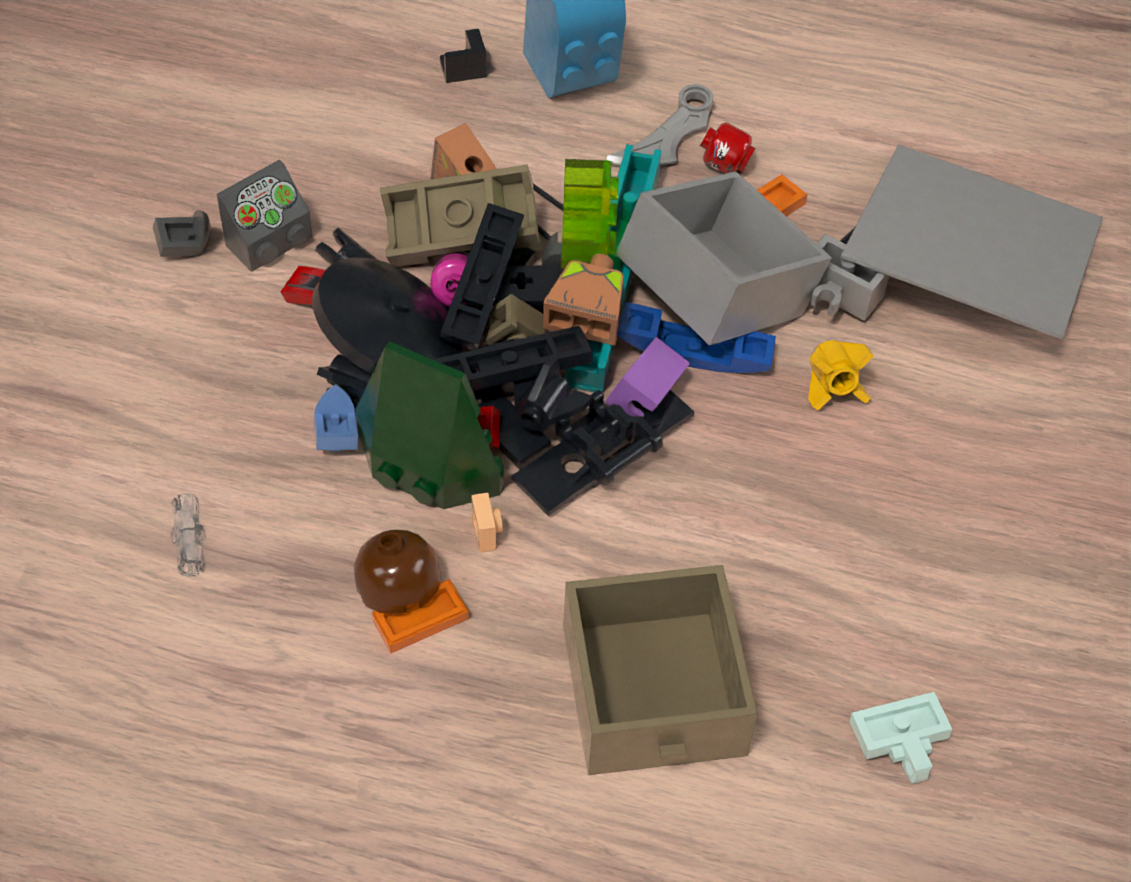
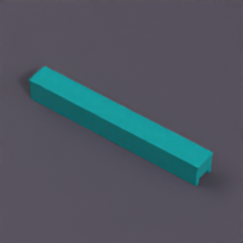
(636, 175)

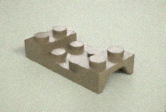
(447, 212)

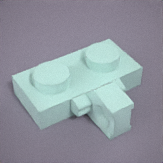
(903, 731)

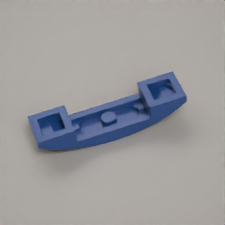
(737, 355)

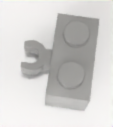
(848, 283)

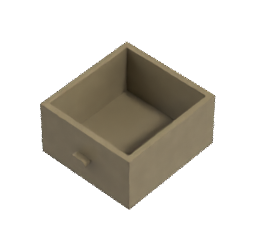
(657, 670)

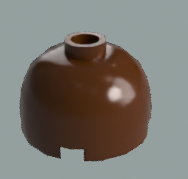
(396, 571)

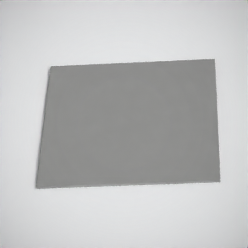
(975, 240)

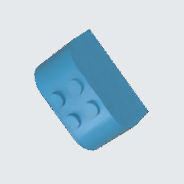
(574, 43)

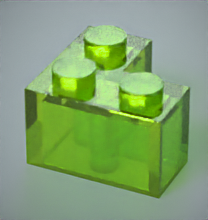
(588, 210)

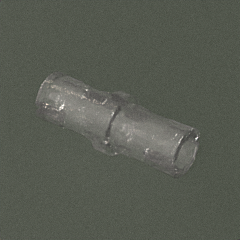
(188, 535)

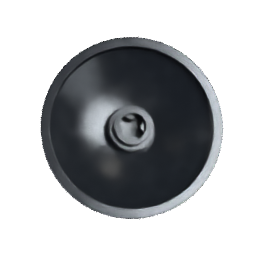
(373, 302)

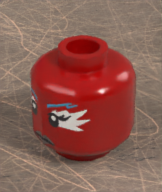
(727, 148)

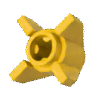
(837, 371)

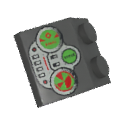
(263, 216)

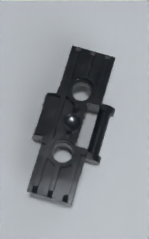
(592, 441)

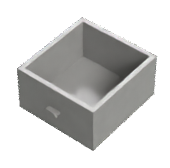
(722, 256)

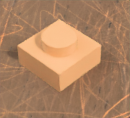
(486, 522)

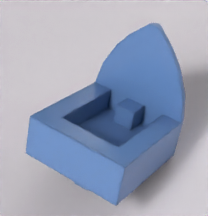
(335, 421)

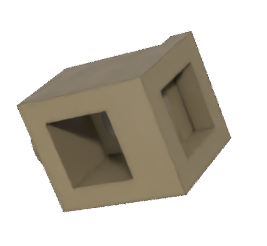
(512, 320)

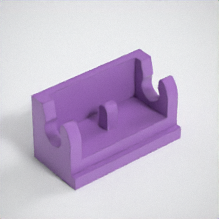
(648, 378)

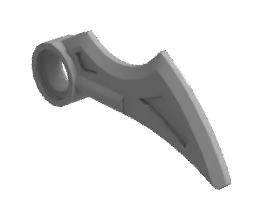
(676, 127)

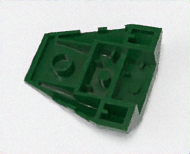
(425, 431)

